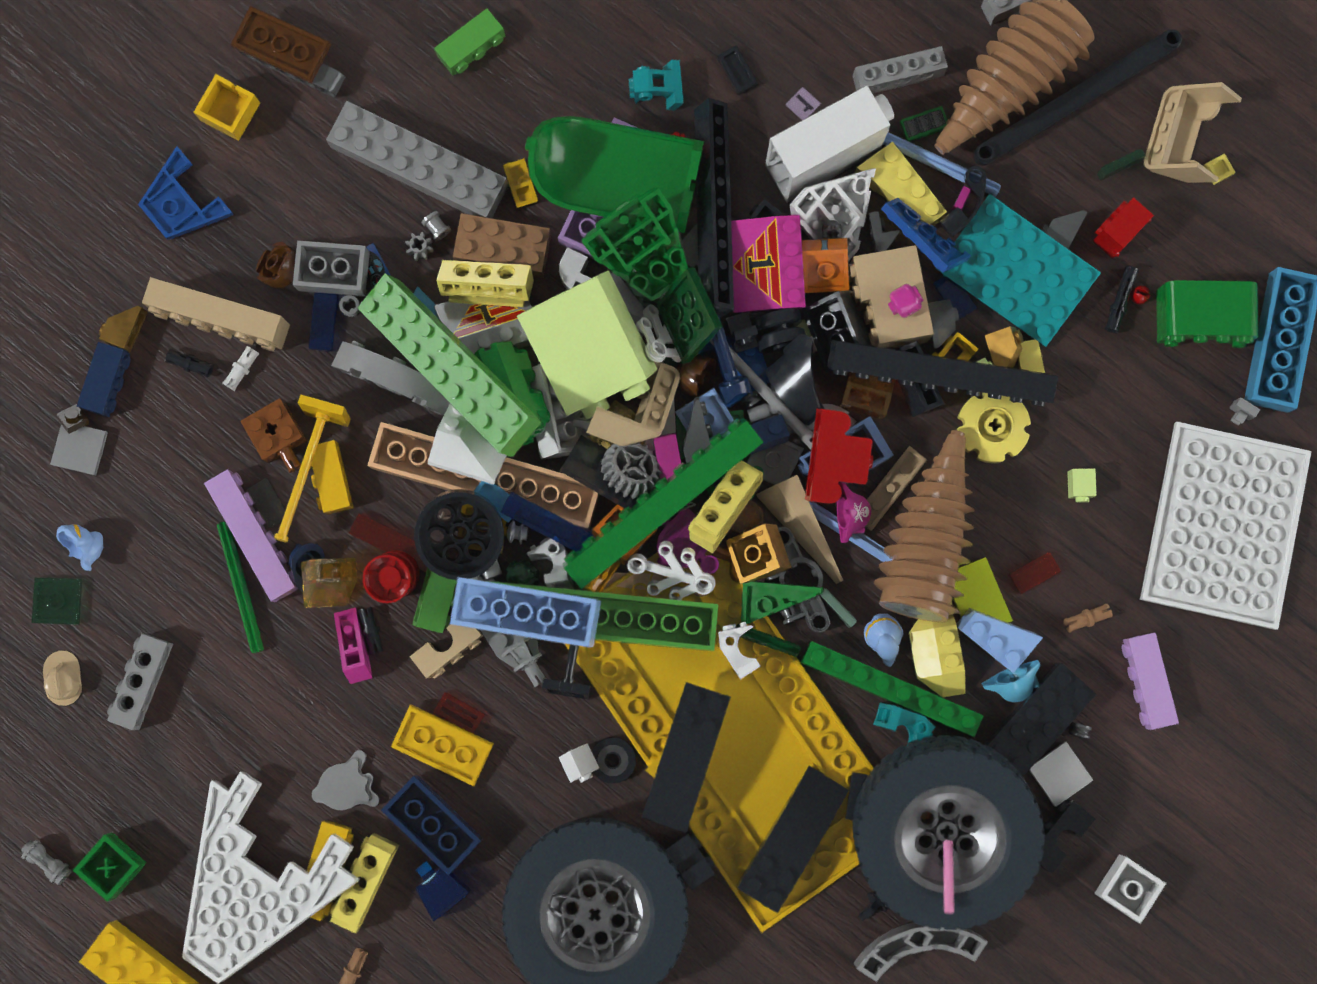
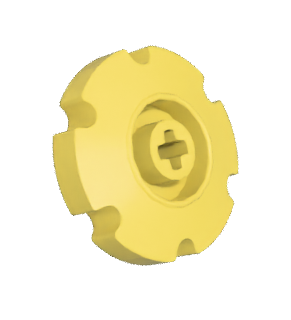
(1006, 439)

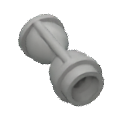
(53, 869)

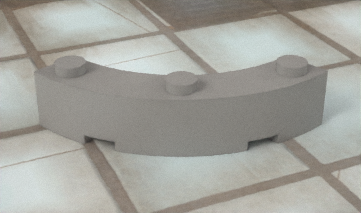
(389, 375)
(912, 939)

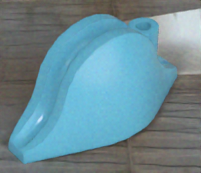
(1016, 685)

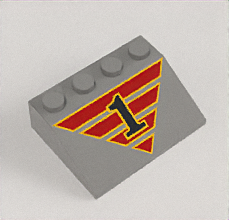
(483, 324)

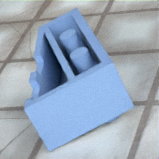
(998, 638)

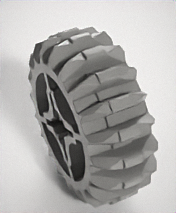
(636, 469)

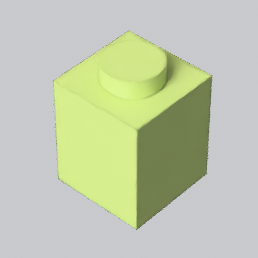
(1081, 484)

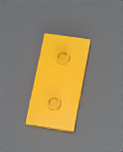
(442, 745)

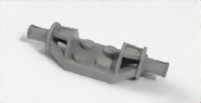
(514, 651)

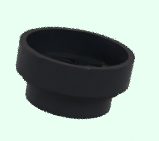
(466, 563)

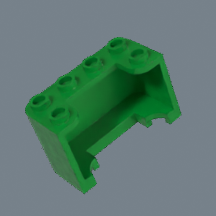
(1207, 312)

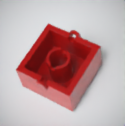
(1122, 227)

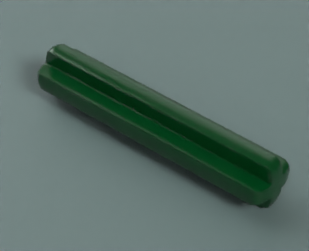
(771, 641)

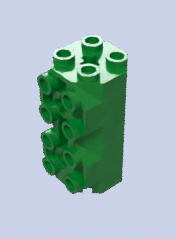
(515, 371)

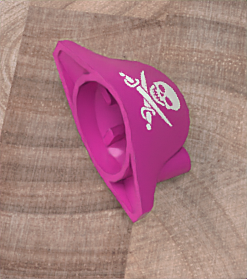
(852, 513)

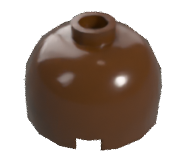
(277, 266)
(696, 375)

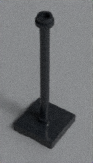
(567, 685)

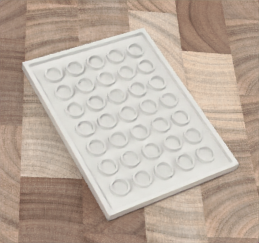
(1226, 525)

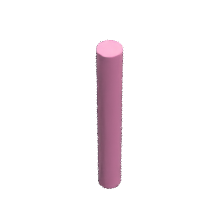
(948, 877)

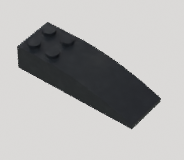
(686, 757)
(792, 839)

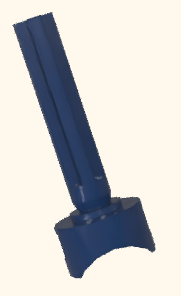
(733, 384)

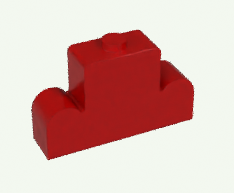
(835, 457)

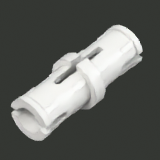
(240, 368)

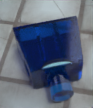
(439, 890)

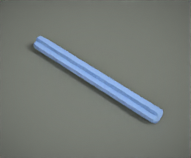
(939, 163)
(860, 540)

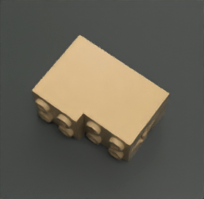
(873, 280)

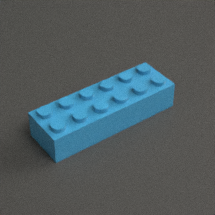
(1282, 340)

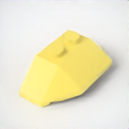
(938, 656)

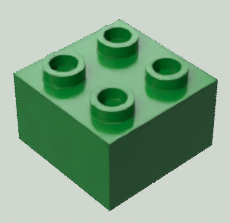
(109, 866)

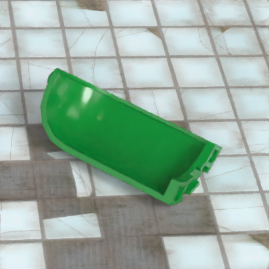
(603, 164)

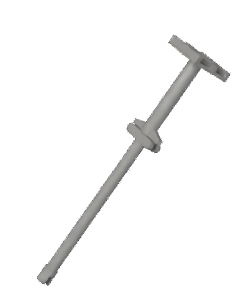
(805, 434)

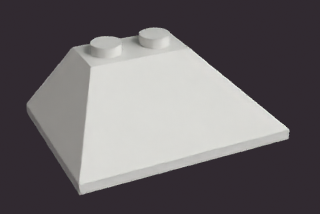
(464, 450)

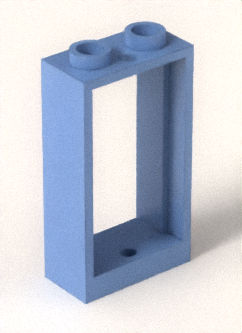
(872, 432)

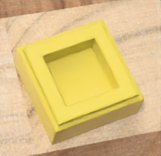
(1220, 167)

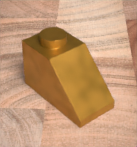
(123, 328)
(1005, 346)

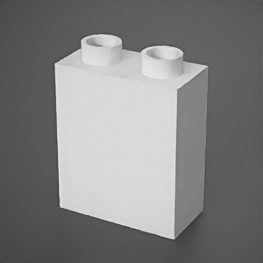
(829, 142)

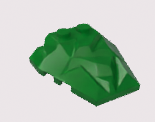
(640, 244)

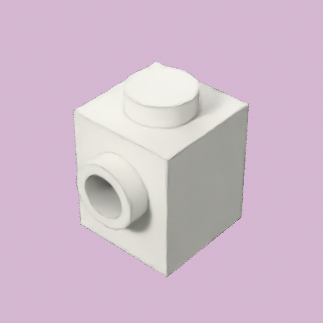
(579, 763)

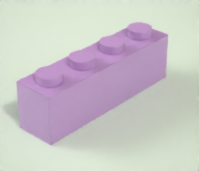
(1150, 681)

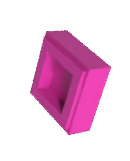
(962, 198)

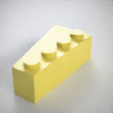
(898, 179)

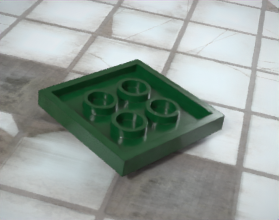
(688, 315)

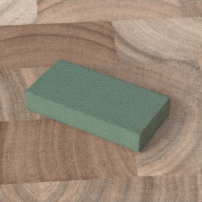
(837, 608)

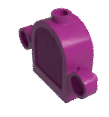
(678, 534)

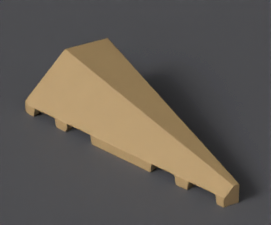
(789, 506)

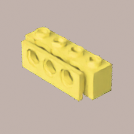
(485, 283)
(710, 534)
(384, 853)

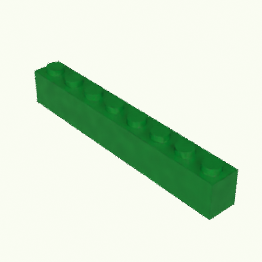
(892, 689)

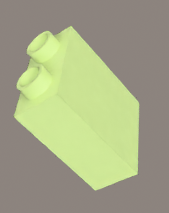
(588, 345)

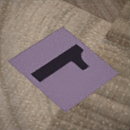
(803, 104)

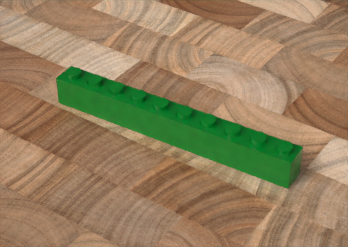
(661, 503)

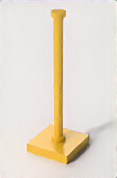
(323, 412)

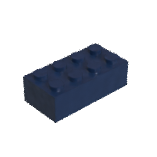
(432, 824)

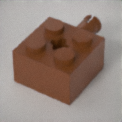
(287, 435)

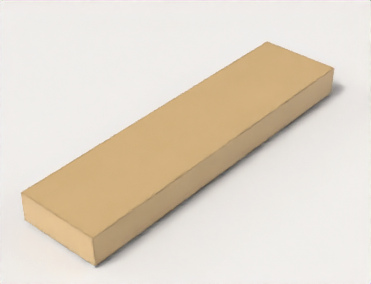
(893, 484)

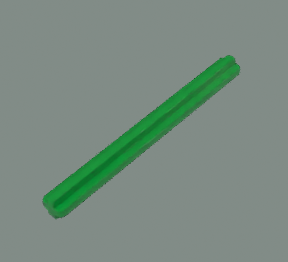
(240, 588)

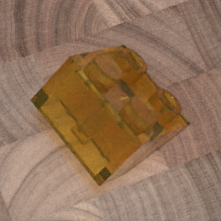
(328, 581)

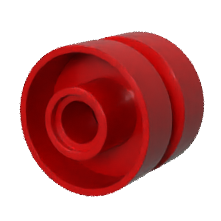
(391, 576)

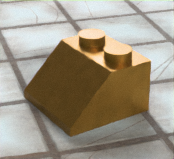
(758, 553)

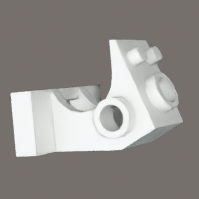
(556, 553)
(740, 663)

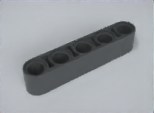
(326, 80)

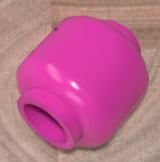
(905, 300)

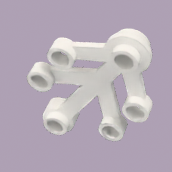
(656, 348)
(674, 574)

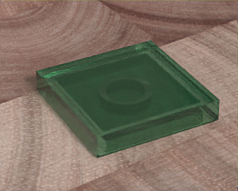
(56, 601)

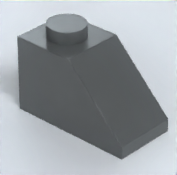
(1065, 228)
(943, 320)

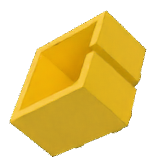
(225, 109)

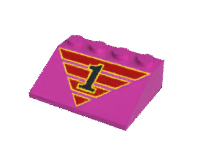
(767, 264)

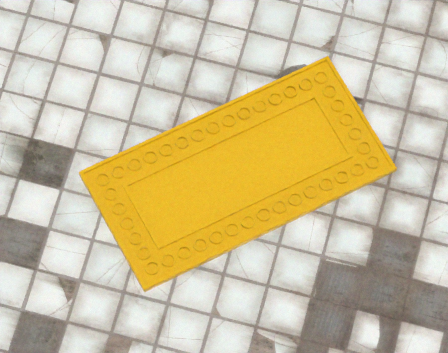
(765, 743)

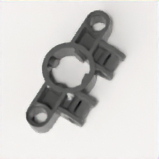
(812, 606)

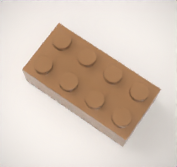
(502, 242)

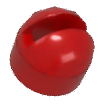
(1139, 298)

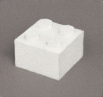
(1130, 888)

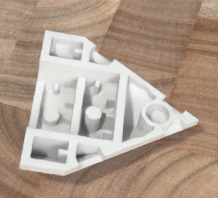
(837, 200)

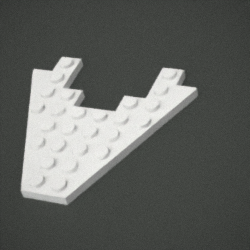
(239, 905)

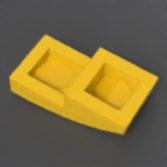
(520, 183)

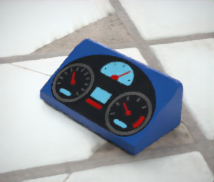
(376, 266)

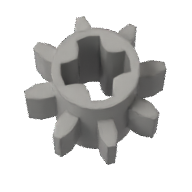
(413, 248)

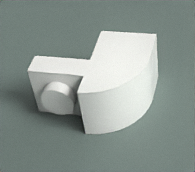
(572, 268)

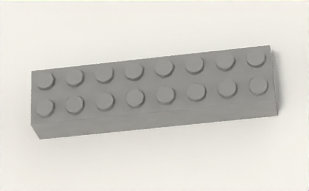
(417, 162)

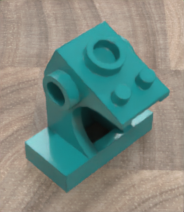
(642, 84)
(892, 716)

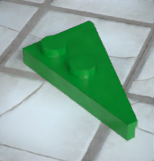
(766, 598)

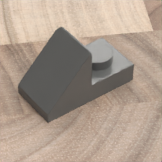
(880, 240)

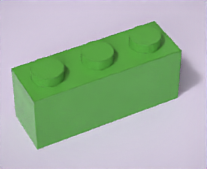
(470, 42)
(434, 602)

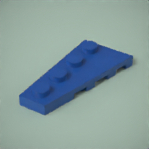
(924, 236)

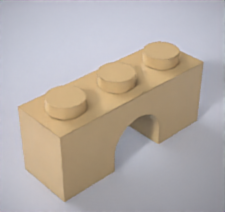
(432, 662)

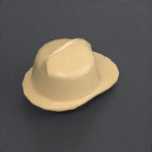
(62, 678)

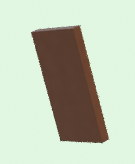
(280, 44)

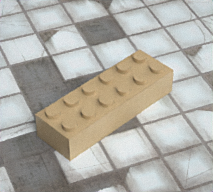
(215, 313)

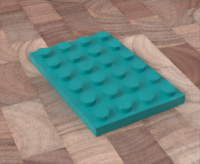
(1020, 271)

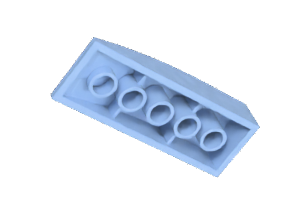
(525, 612)

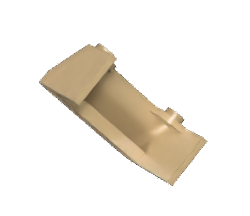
(1178, 127)
(650, 414)

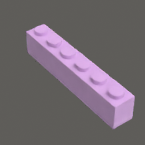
(251, 535)

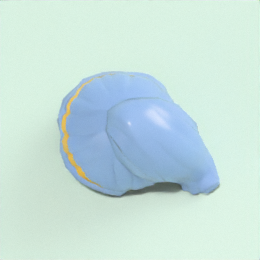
(81, 543)
(884, 637)

